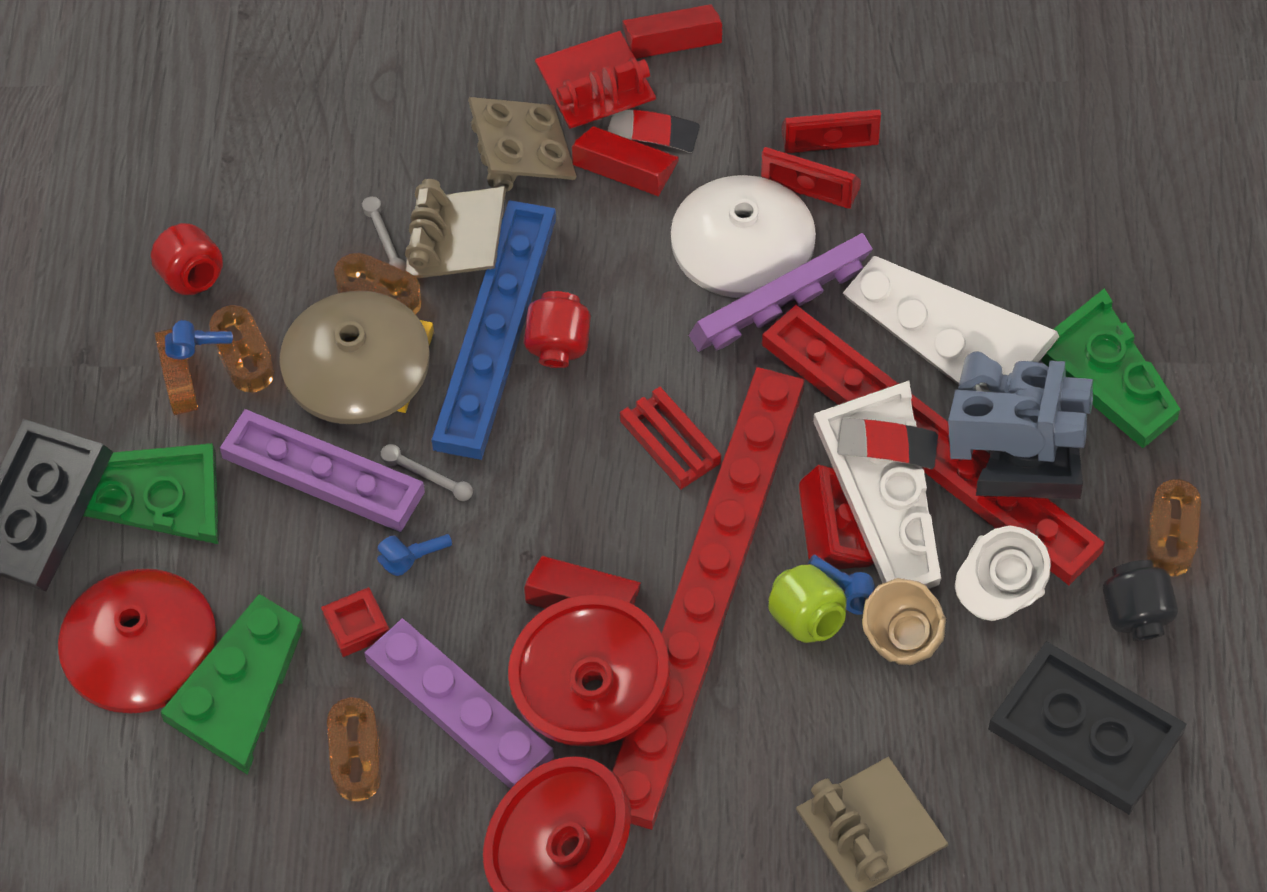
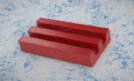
(648, 409)

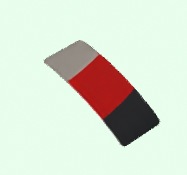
(655, 128)
(888, 441)

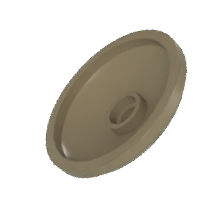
(360, 377)

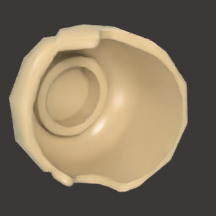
(903, 621)

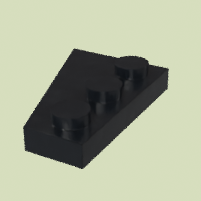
(1029, 477)

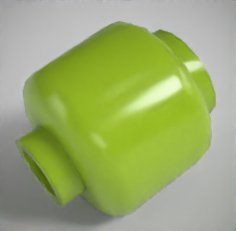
(807, 604)

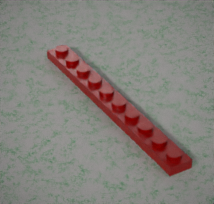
(709, 585)

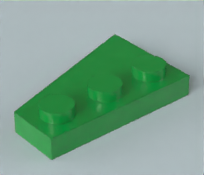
(1124, 384)
(161, 491)
(234, 686)

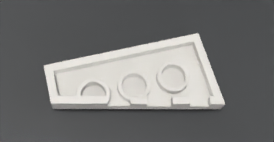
(945, 322)
(885, 494)

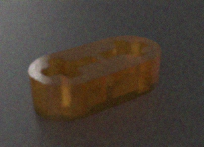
(379, 278)
(250, 345)
(177, 378)
(1184, 528)
(342, 750)

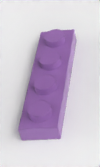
(766, 302)
(322, 470)
(458, 704)

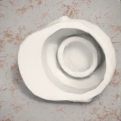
(1003, 573)

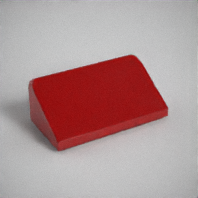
(673, 31)
(831, 131)
(623, 160)
(810, 178)
(829, 521)
(559, 580)

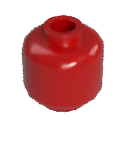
(186, 259)
(557, 329)

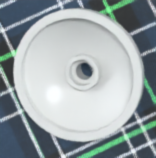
(739, 253)

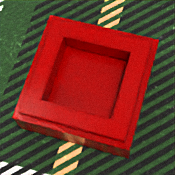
(355, 621)

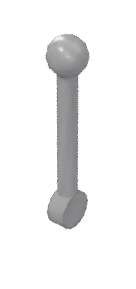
(373, 208)
(392, 456)

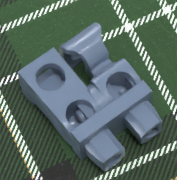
(1023, 411)

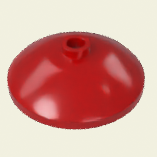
(581, 643)
(140, 664)
(558, 829)

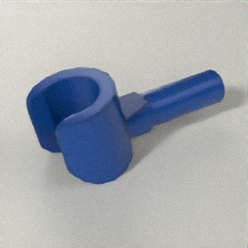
(182, 340)
(398, 558)
(855, 585)

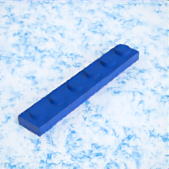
(494, 332)

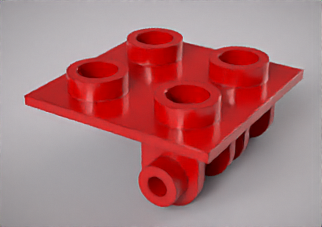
(596, 79)

